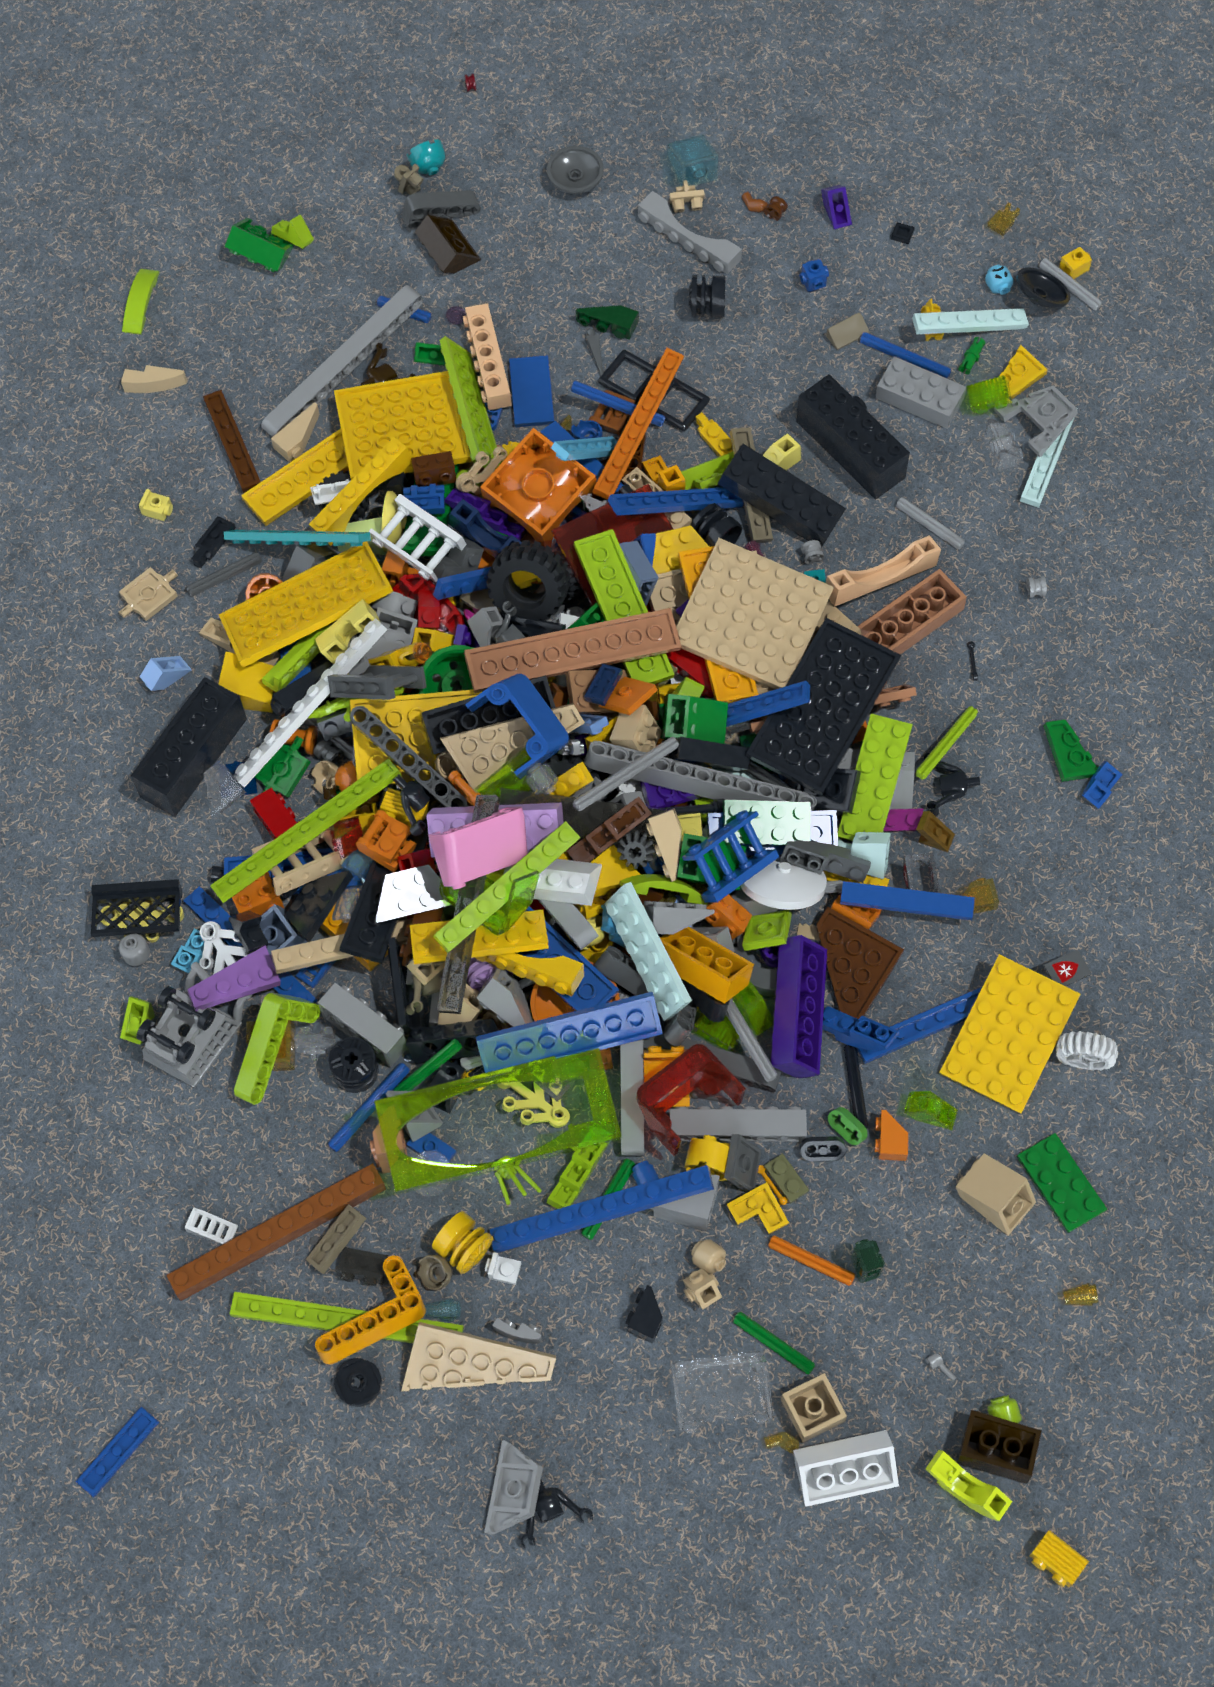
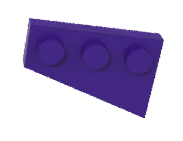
(663, 797)

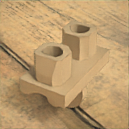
(686, 194)

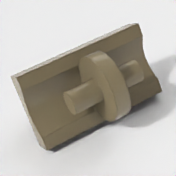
(409, 180)

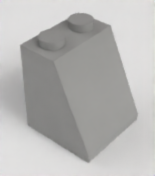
(690, 1211)

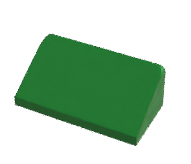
(429, 354)

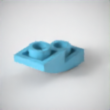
(190, 952)

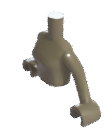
(431, 987)

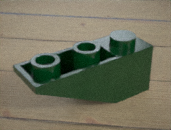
(622, 319)

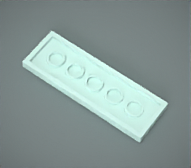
(647, 951)

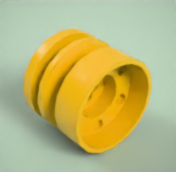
(462, 1242)

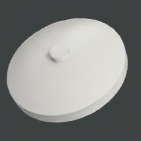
(785, 886)

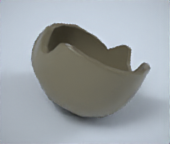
(438, 1265)

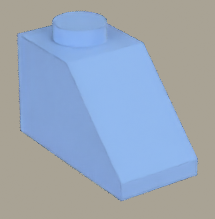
(164, 672)

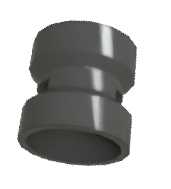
(327, 752)

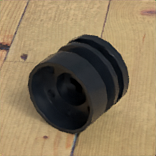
(707, 296)
(714, 524)
(356, 1076)

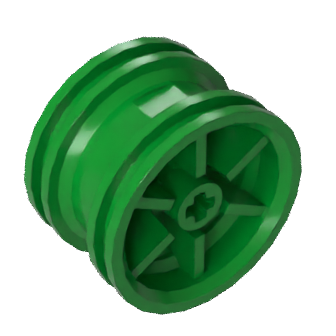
(439, 664)

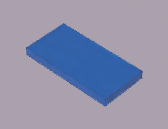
(531, 391)

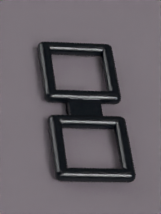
(624, 354)

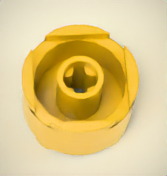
(708, 1152)

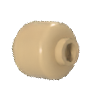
(709, 1256)

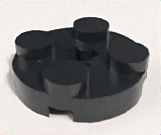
(345, 1377)

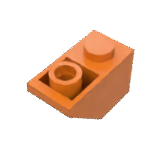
(892, 1139)

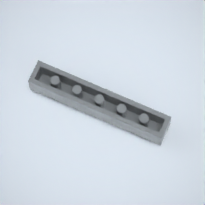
(751, 1123)

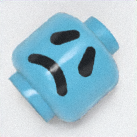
(999, 279)

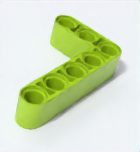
(266, 1041)

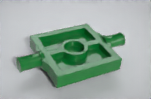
(284, 769)

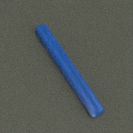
(904, 354)
(611, 400)
(368, 1107)

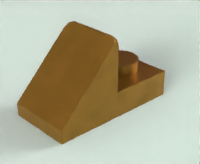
(934, 832)

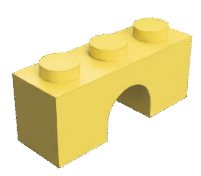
(337, 636)

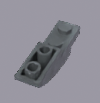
(827, 857)

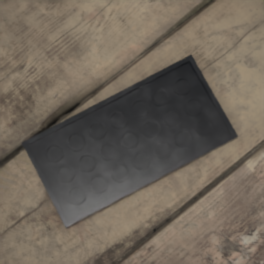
(845, 682)

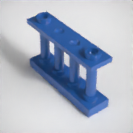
(747, 867)

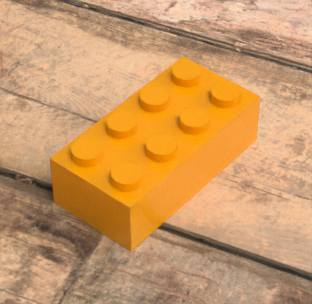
(707, 964)

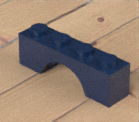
(470, 523)

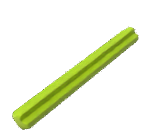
(946, 742)

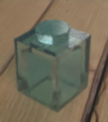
(358, 865)

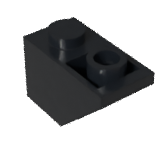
(647, 1317)

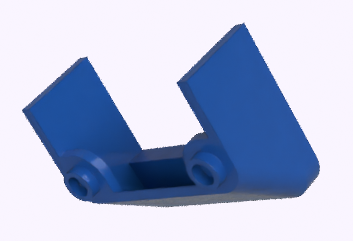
(549, 732)

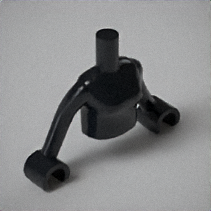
(952, 785)
(413, 796)
(549, 1508)

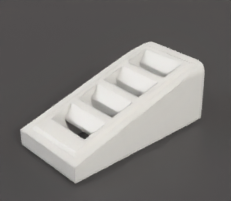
(196, 1213)

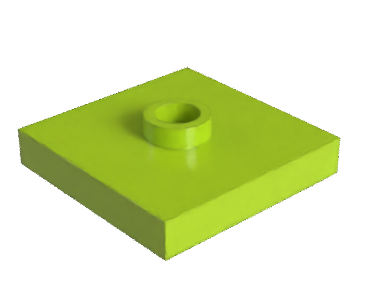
(767, 930)

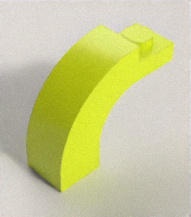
(972, 1492)

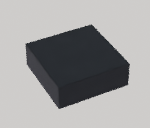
(902, 233)

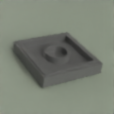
(742, 1163)

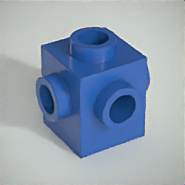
(814, 275)

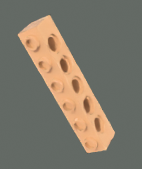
(488, 357)

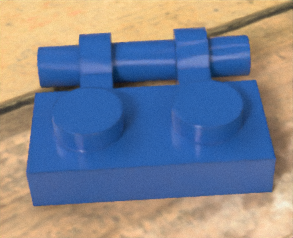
(428, 498)

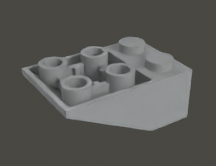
(398, 634)
(674, 917)
(505, 998)

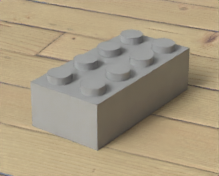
(920, 392)
(359, 1021)

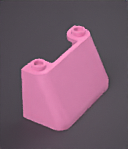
(480, 847)

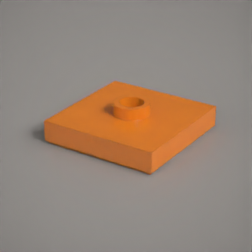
(629, 695)

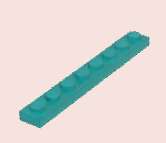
(304, 537)

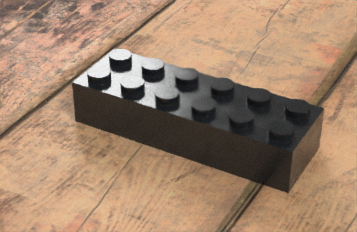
(781, 495)
(458, 718)

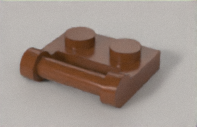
(615, 419)

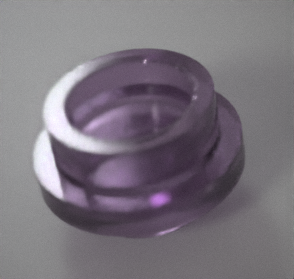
(455, 315)

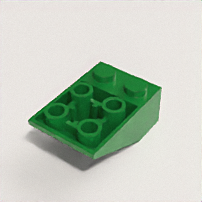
(694, 718)
(689, 869)

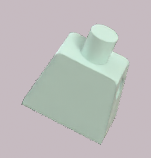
(871, 847)

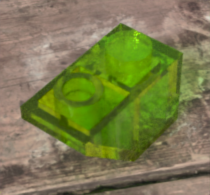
(753, 1009)
(930, 1109)

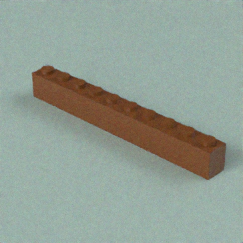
(275, 1232)

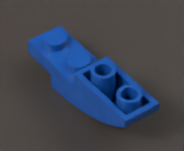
(860, 1032)

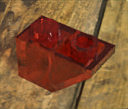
(345, 835)

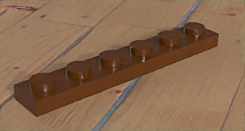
(231, 440)

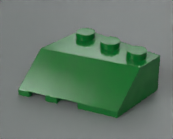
(258, 246)

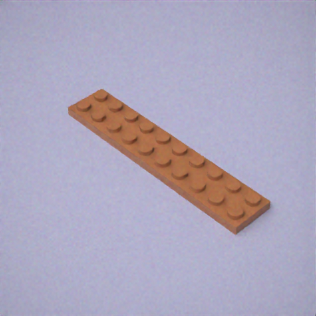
(574, 649)

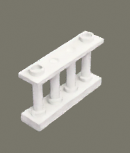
(420, 518)

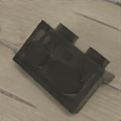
(361, 1266)

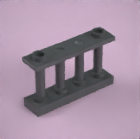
(377, 682)

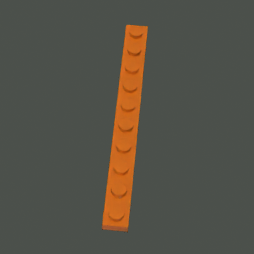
(638, 424)

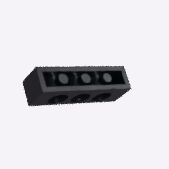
(428, 1041)

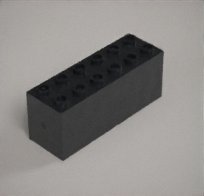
(852, 436)
(189, 746)

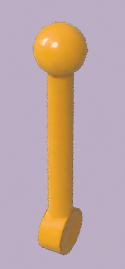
(782, 1200)

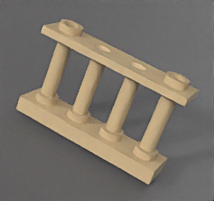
(308, 872)

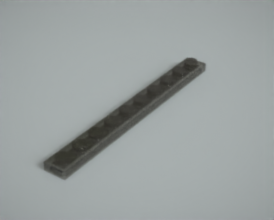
(459, 959)

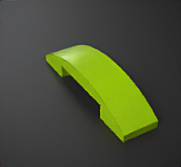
(138, 301)
(642, 883)

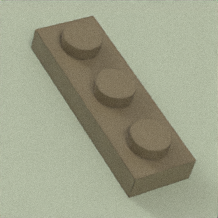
(336, 1239)

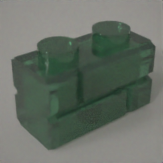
(867, 1260)

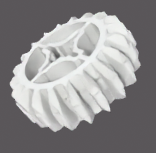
(1086, 1050)

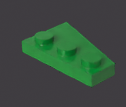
(1069, 755)

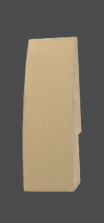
(152, 379)

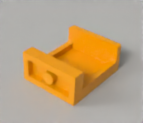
(656, 1059)

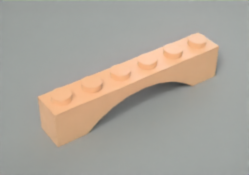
(914, 559)

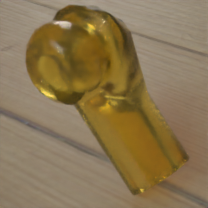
(783, 1440)

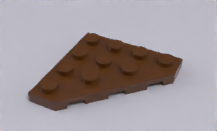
(855, 961)

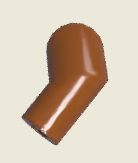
(753, 205)

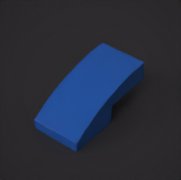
(1101, 783)

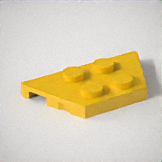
(670, 543)

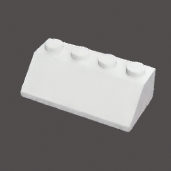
(568, 882)
(846, 1468)

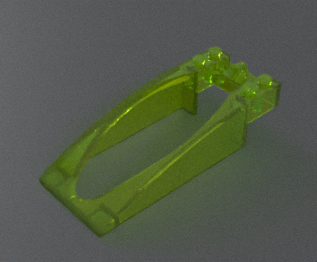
(398, 1110)

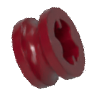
(470, 82)

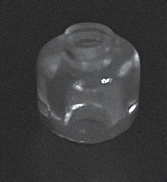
(541, 779)

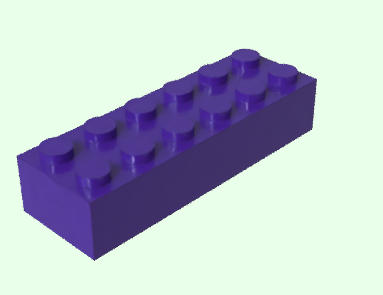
(799, 1007)

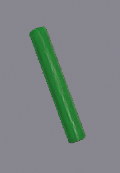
(430, 1066)
(615, 1185)
(774, 1343)

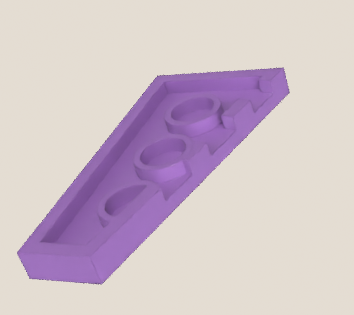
(240, 979)

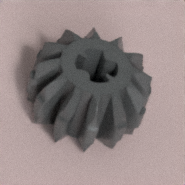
(631, 843)

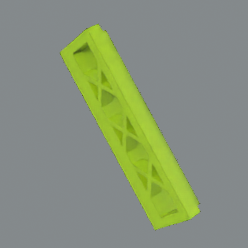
(293, 662)

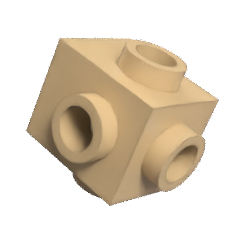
(702, 1288)

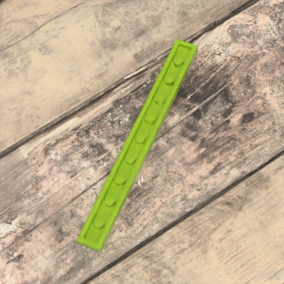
(305, 831)
(313, 1315)

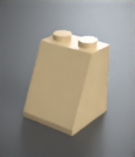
(996, 1193)

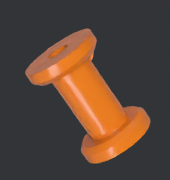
(309, 736)

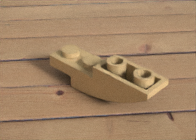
(638, 479)

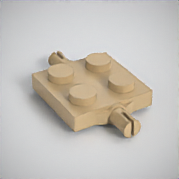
(148, 594)

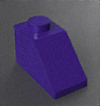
(837, 206)

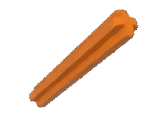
(811, 1260)

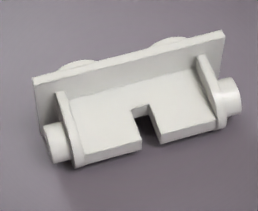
(326, 492)

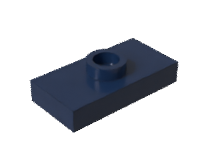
(603, 684)

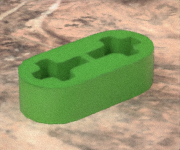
(847, 1126)

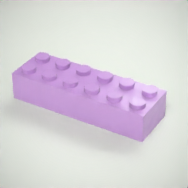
(539, 820)

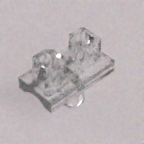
(314, 1043)

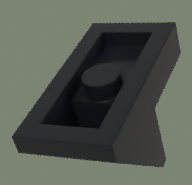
(248, 930)

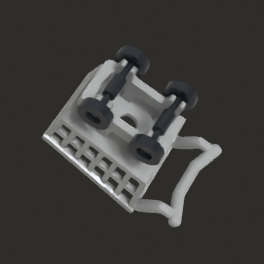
(179, 1054)

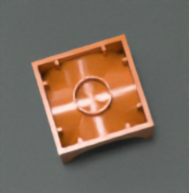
(538, 486)

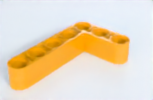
(376, 1317)

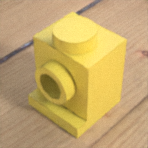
(155, 505)

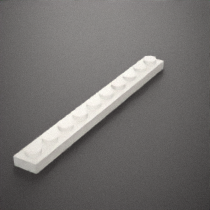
(303, 708)

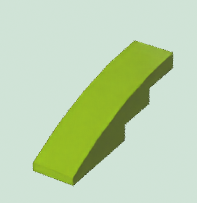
(575, 1176)

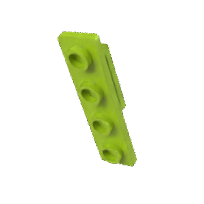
(706, 474)

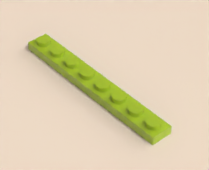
(498, 893)

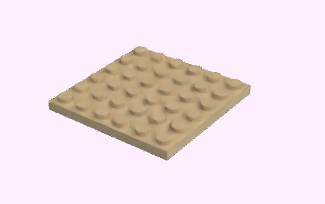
(752, 614)

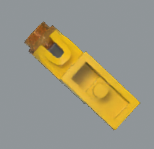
(404, 656)

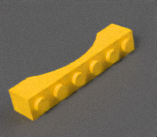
(385, 464)
(557, 973)

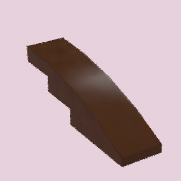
(610, 831)

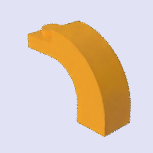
(666, 478)

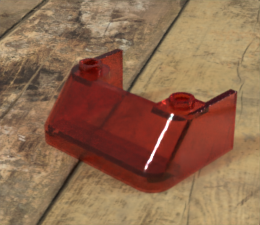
(690, 1070)

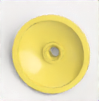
(390, 508)

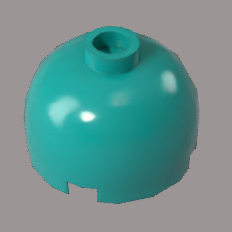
(428, 157)

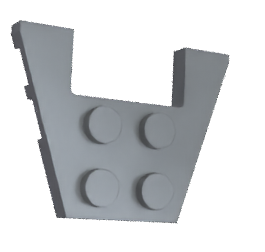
(1048, 410)

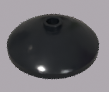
(1042, 288)

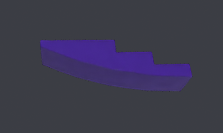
(495, 519)

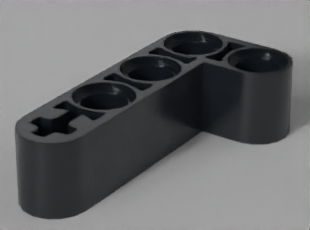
(708, 1005)

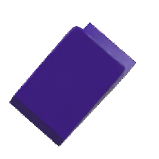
(465, 637)

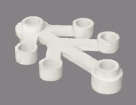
(224, 952)

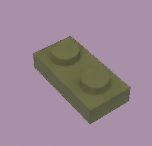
(786, 1178)

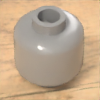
(134, 949)

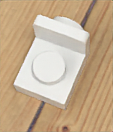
(503, 1269)

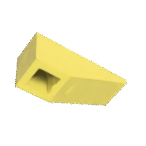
(784, 452)

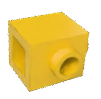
(1075, 262)

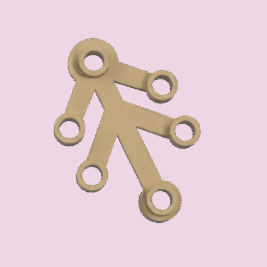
(467, 481)

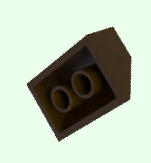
(446, 244)
(999, 1447)

